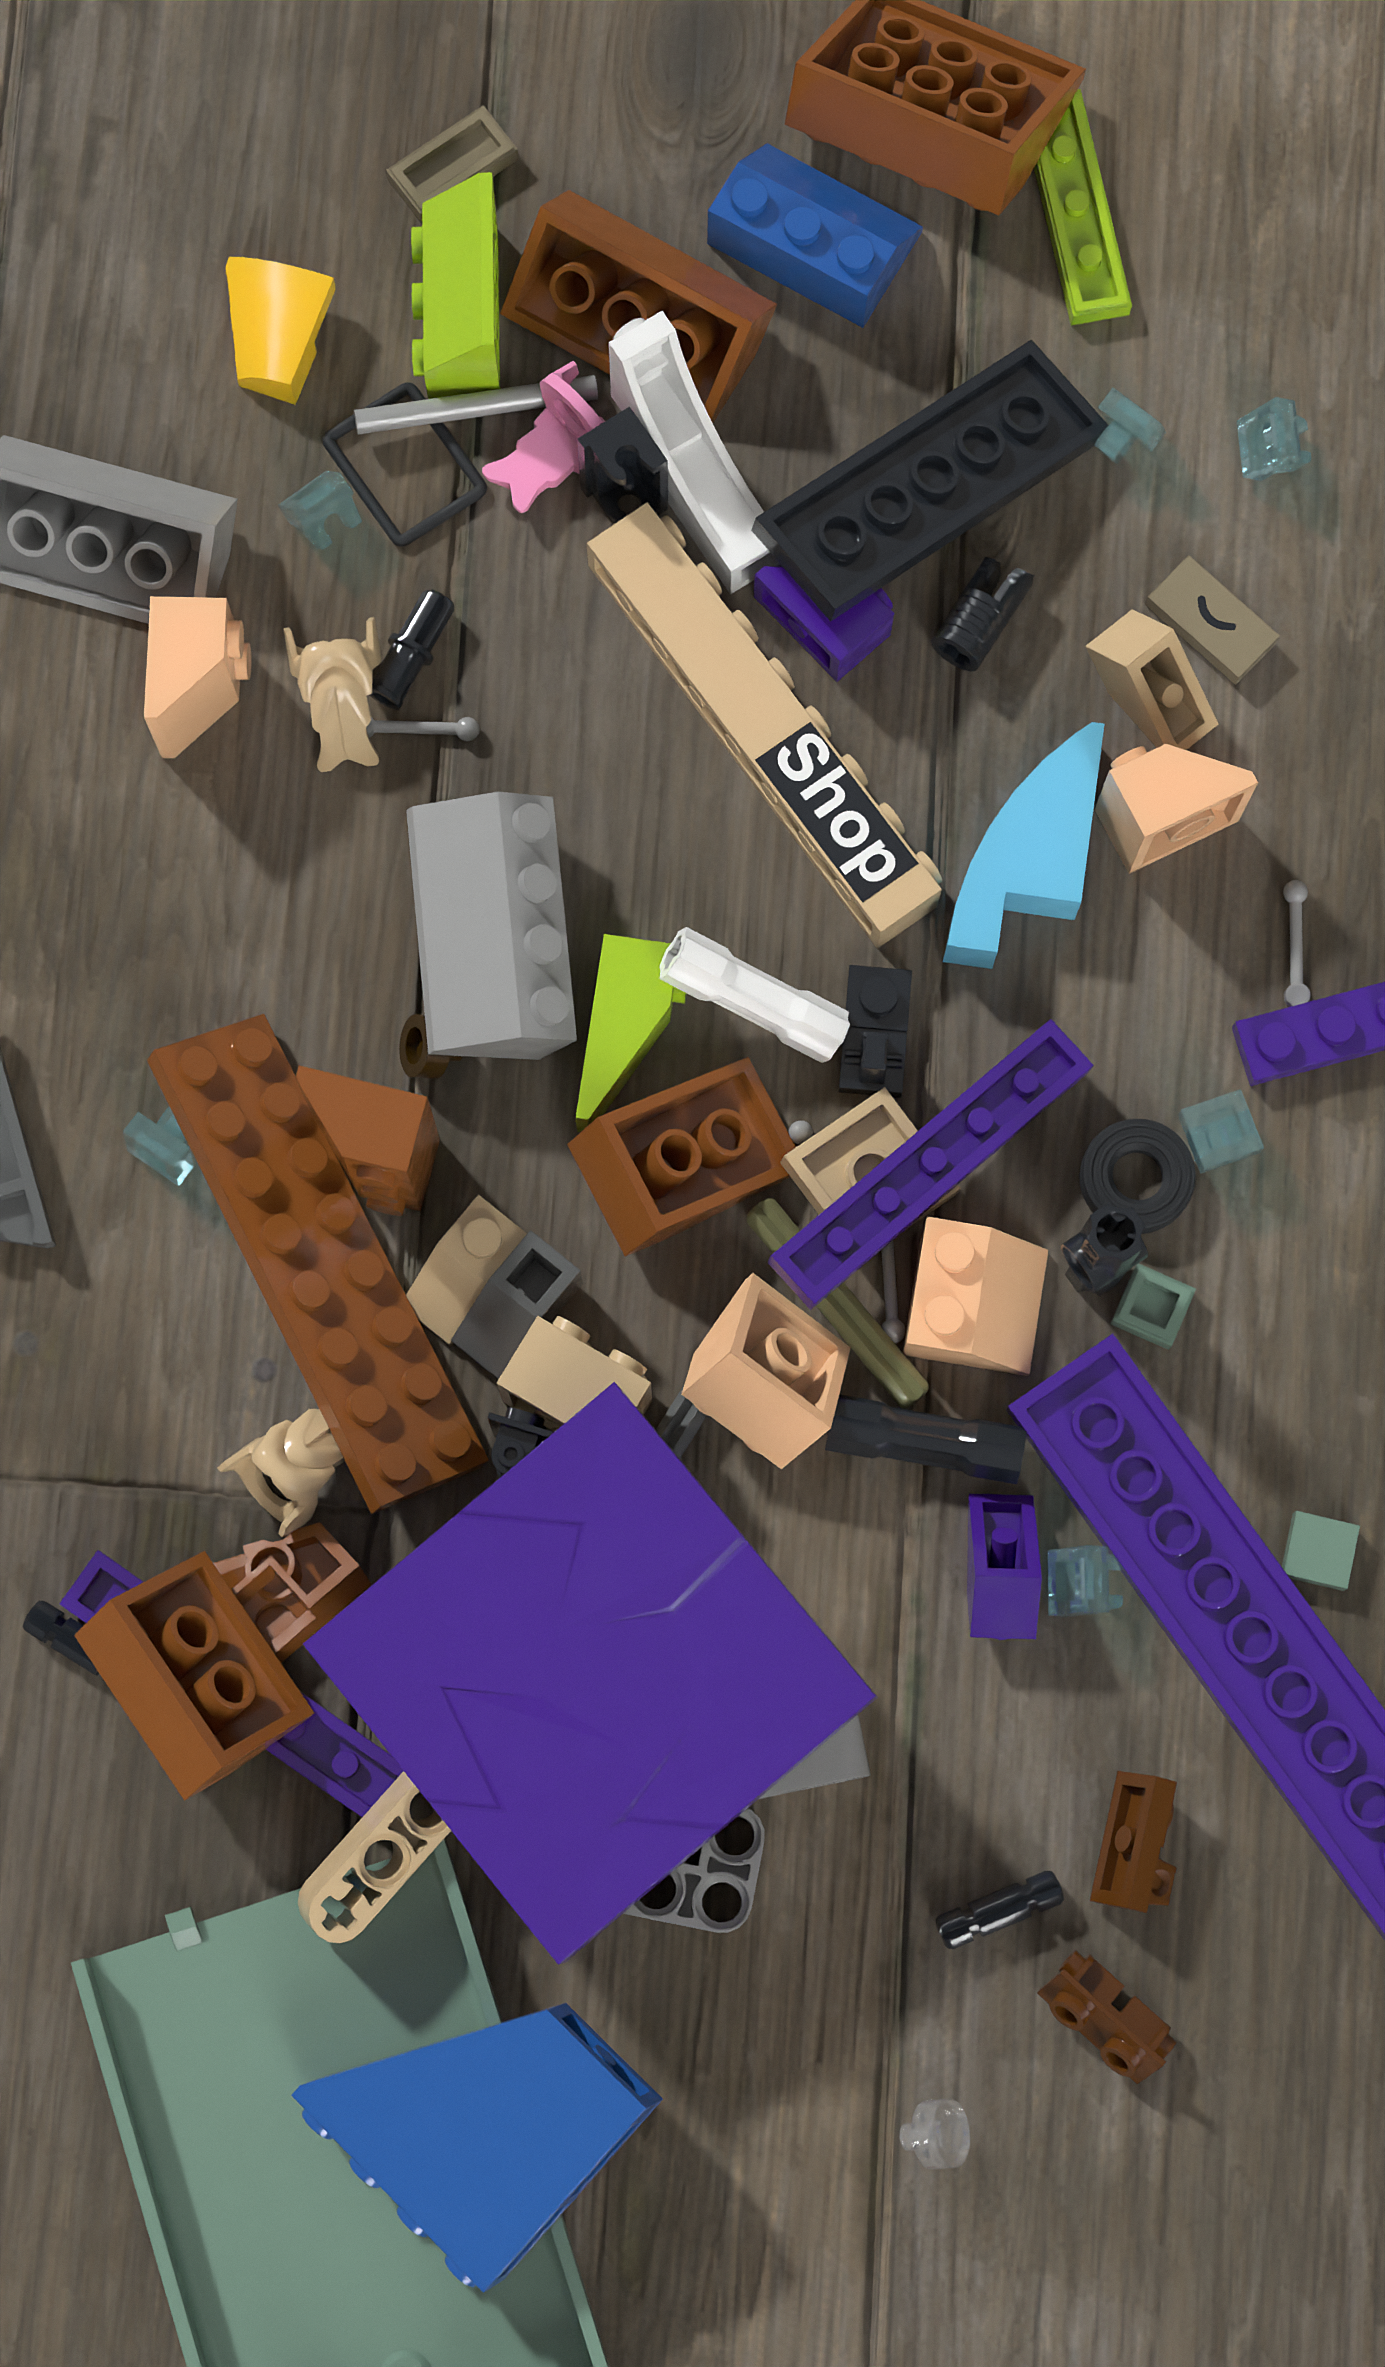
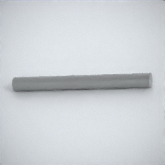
(462, 406)

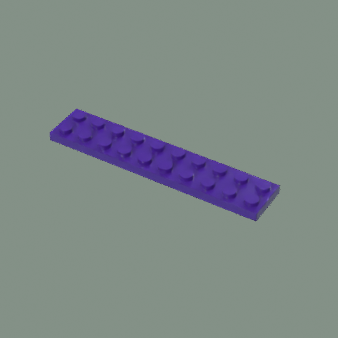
(1221, 1603)

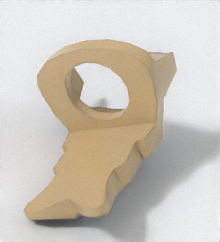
(336, 684)
(299, 1461)

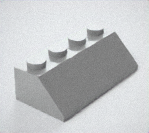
(107, 531)
(491, 926)

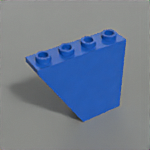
(485, 2132)

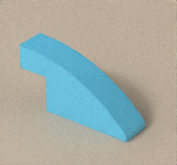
(1031, 851)

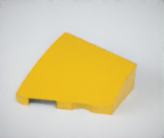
(275, 323)

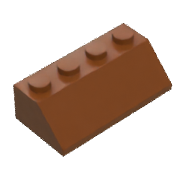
(596, 272)

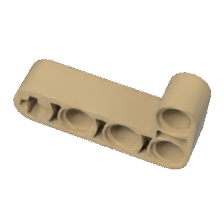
(411, 1845)

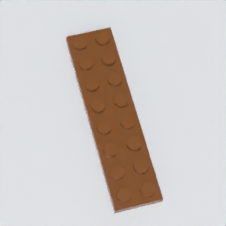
(317, 1262)

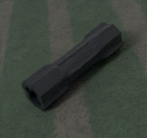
(973, 1446)

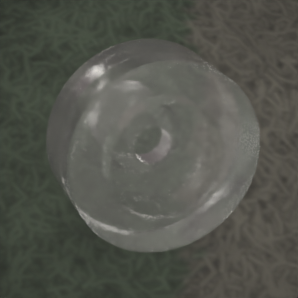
(938, 2134)

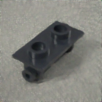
(515, 1437)

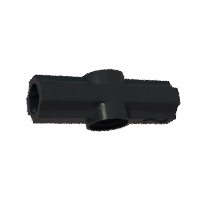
(1104, 1249)

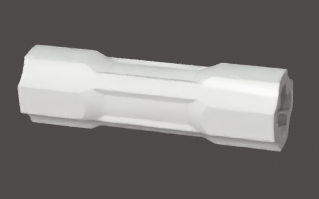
(715, 975)

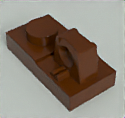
(1135, 1830)

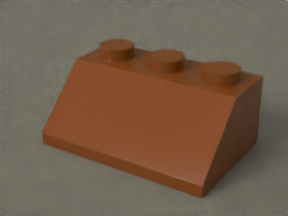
(378, 1135)
(193, 1673)

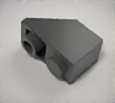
(526, 1285)

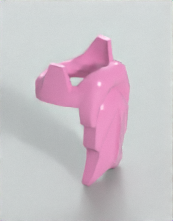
(551, 449)

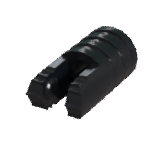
(978, 617)

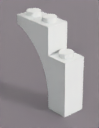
(702, 479)

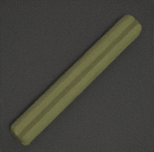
(848, 1315)

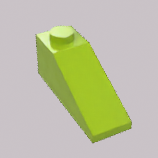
(625, 1022)

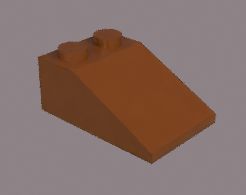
(683, 1155)

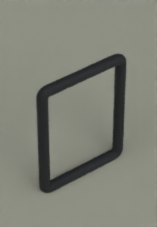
(368, 498)

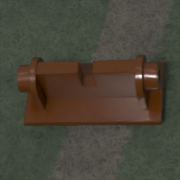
(1128, 2040)

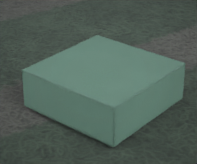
(1153, 1306)
(1320, 1550)

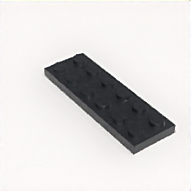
(929, 479)

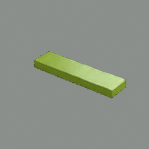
(1081, 222)

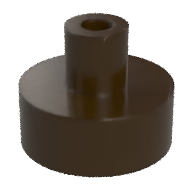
(414, 1051)

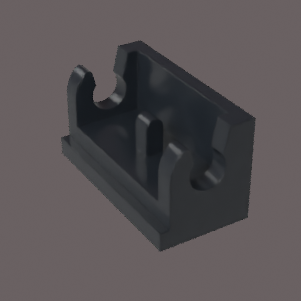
(622, 461)

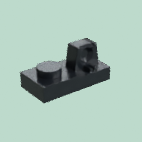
(877, 1030)

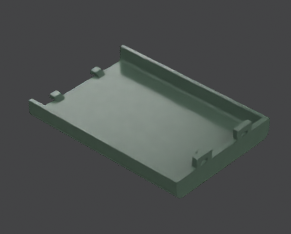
(251, 2212)

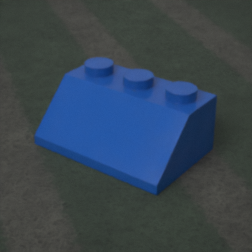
(810, 232)

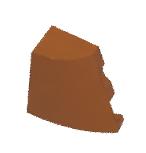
(293, 1585)

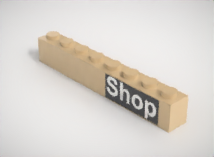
(764, 724)

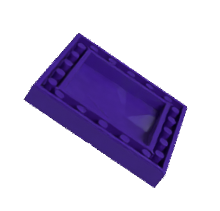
(589, 1672)

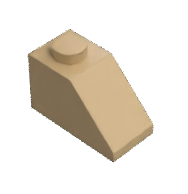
(1152, 680)
(462, 1267)

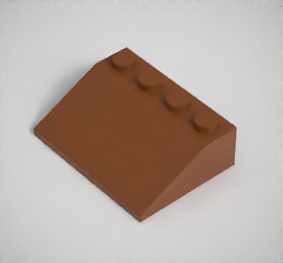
(932, 98)

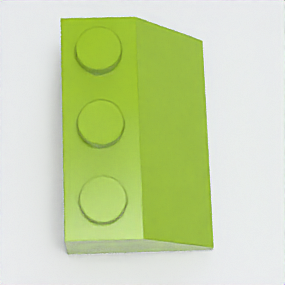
(458, 290)

